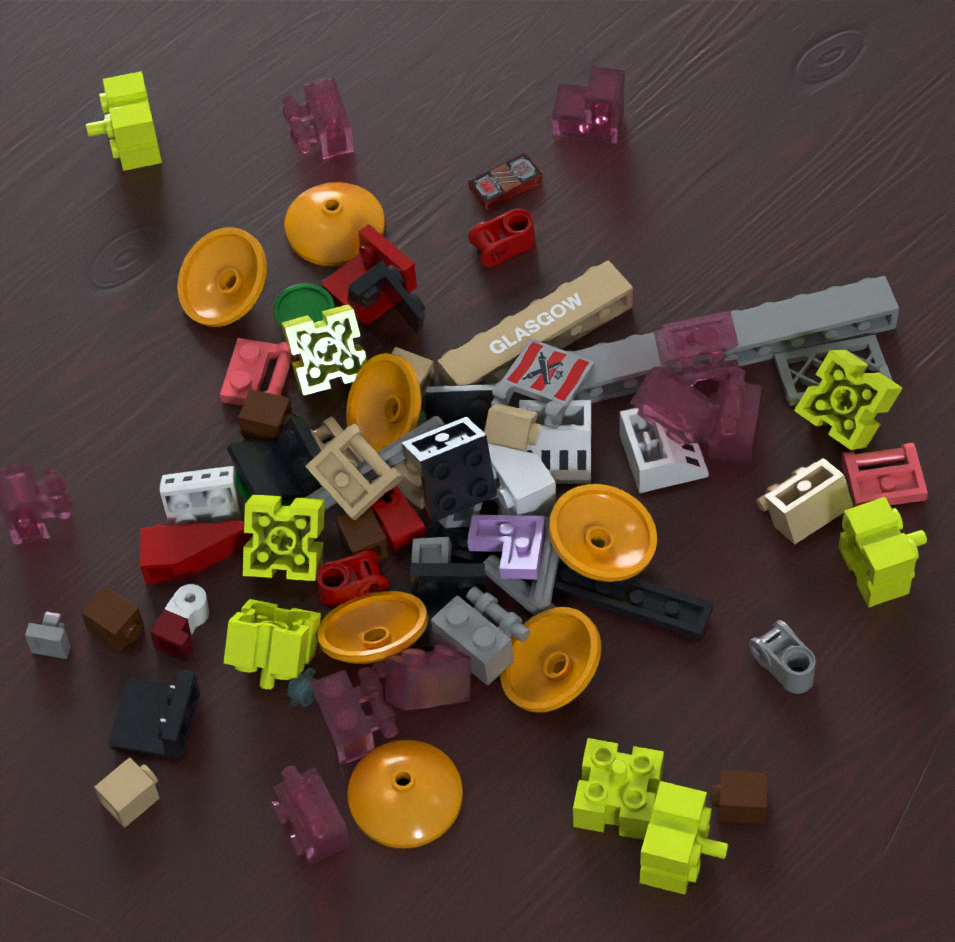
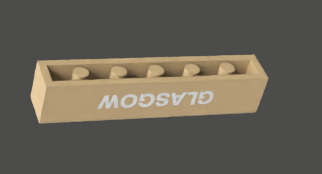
(554, 320)

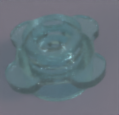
(300, 689)

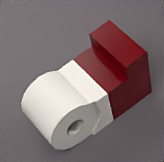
(179, 620)

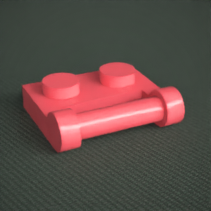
(249, 369)
(896, 483)

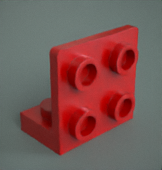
(372, 250)

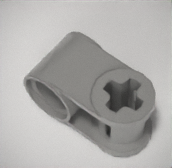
(780, 652)

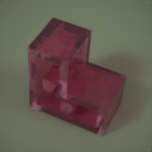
(592, 110)

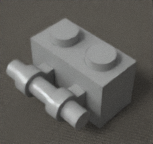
(476, 636)

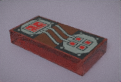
(505, 181)

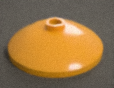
(328, 235)
(222, 277)
(384, 400)
(604, 518)
(372, 627)
(553, 660)
(408, 813)

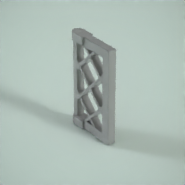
(810, 354)

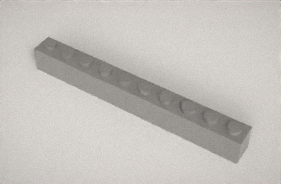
(761, 332)

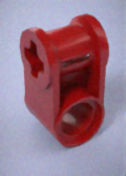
(503, 236)
(398, 520)
(352, 576)

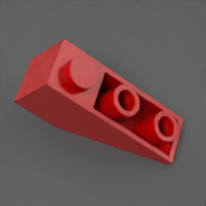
(185, 550)

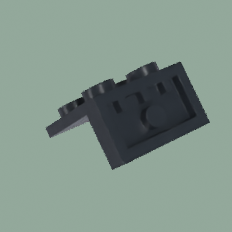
(367, 289)
(458, 402)
(279, 465)
(452, 467)
(440, 583)
(156, 717)

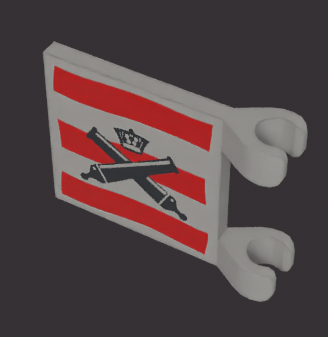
(547, 376)

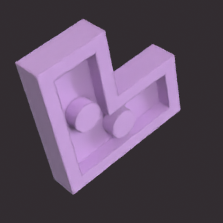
(515, 536)

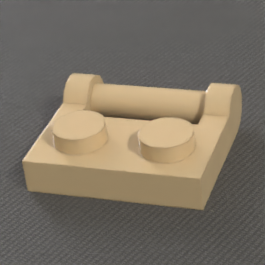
(344, 480)

